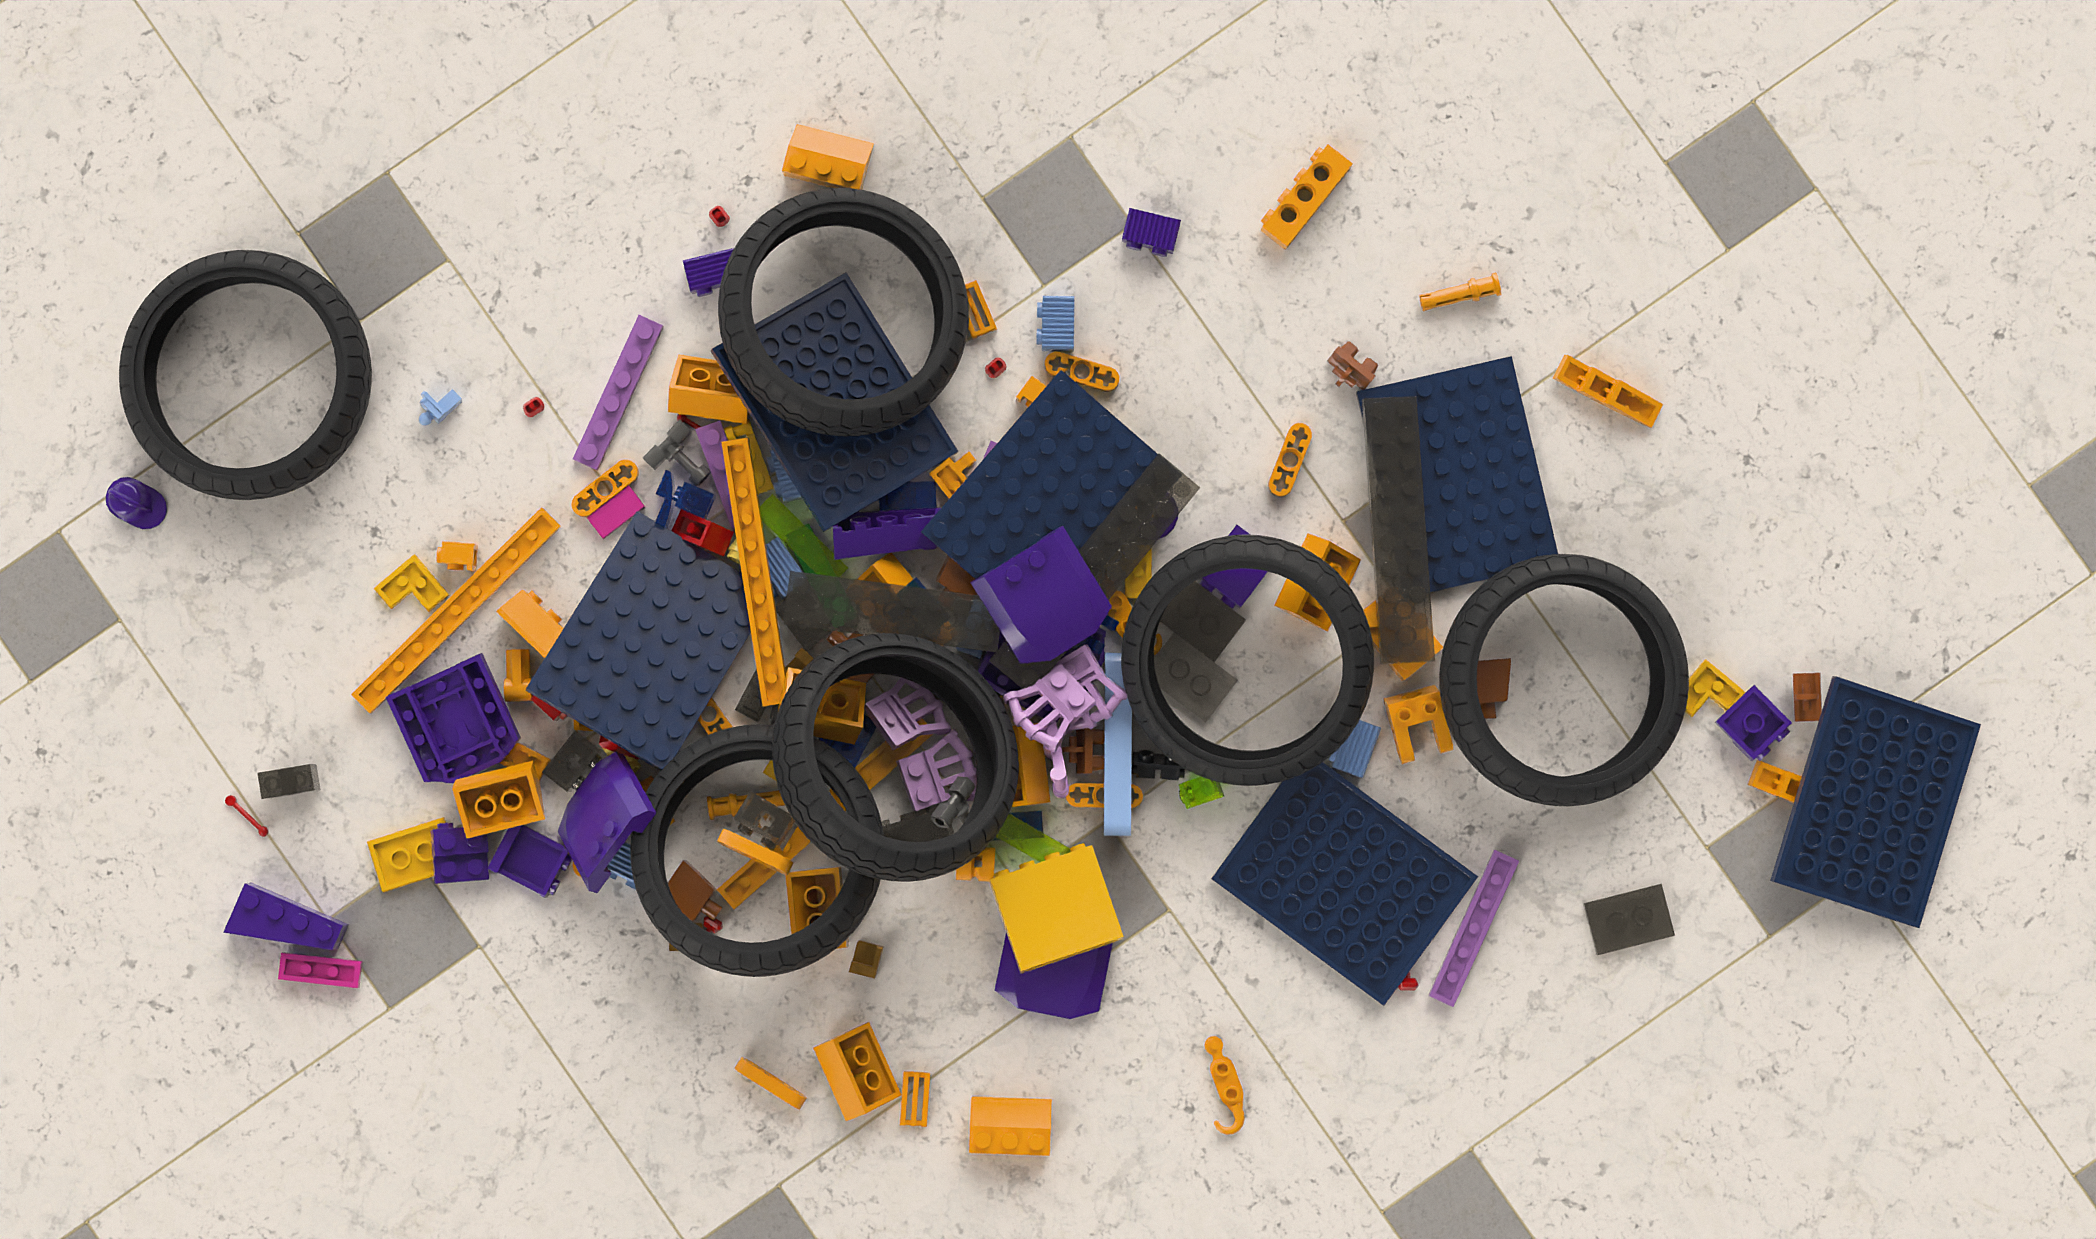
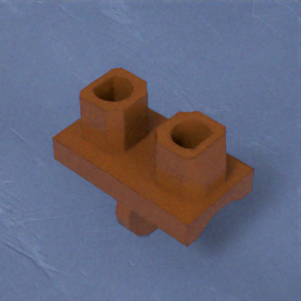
(1349, 369)
(1807, 696)
(1081, 750)

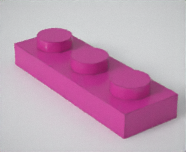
(320, 970)

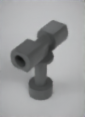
(672, 449)
(956, 806)

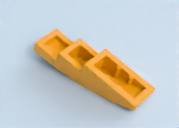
(1608, 391)
(1775, 781)

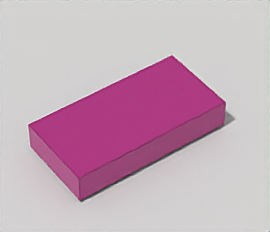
(616, 512)

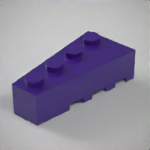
(882, 532)

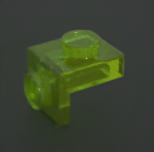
(1199, 791)

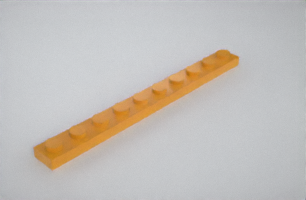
(755, 569)
(456, 610)
(871, 769)

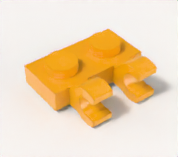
(949, 474)

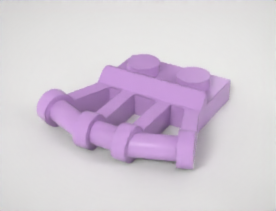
(1086, 670)
(1062, 694)
(896, 721)
(1058, 773)
(922, 777)

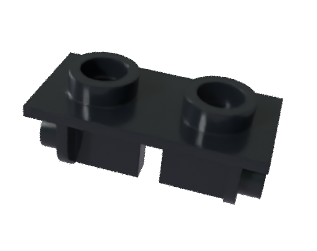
(1146, 762)

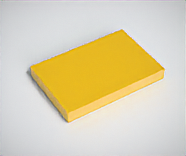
(404, 856)

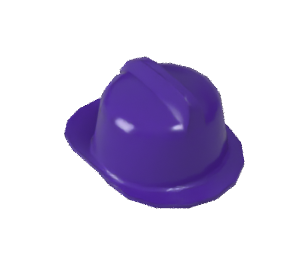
(136, 503)

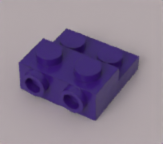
(1754, 724)
(457, 856)

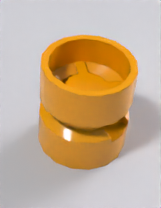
(982, 873)

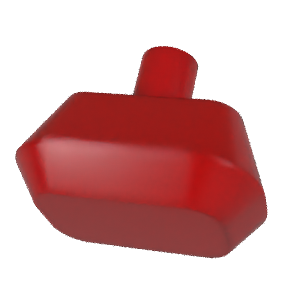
(719, 216)
(995, 367)
(533, 407)
(711, 925)
(1408, 984)

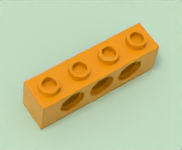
(1285, 232)

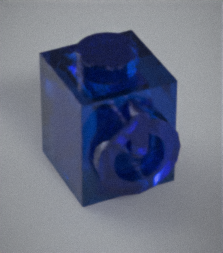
(694, 500)

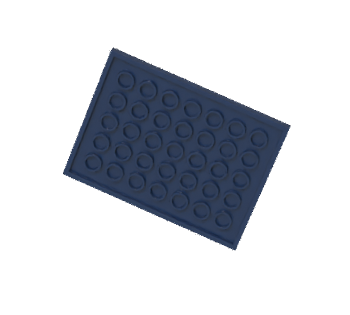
(841, 352)
(1052, 469)
(1477, 472)
(647, 642)
(1875, 802)
(1345, 879)

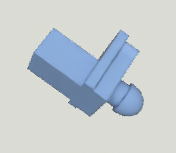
(439, 410)

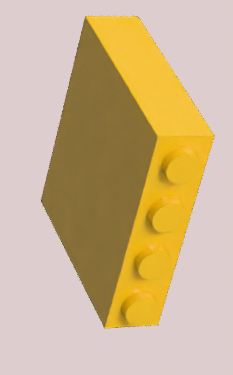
(1055, 908)

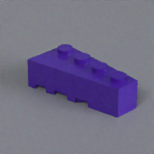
(280, 919)

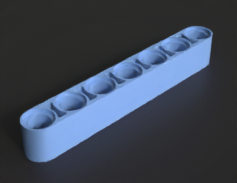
(1117, 757)

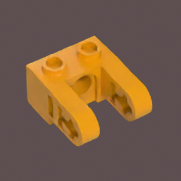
(1415, 708)

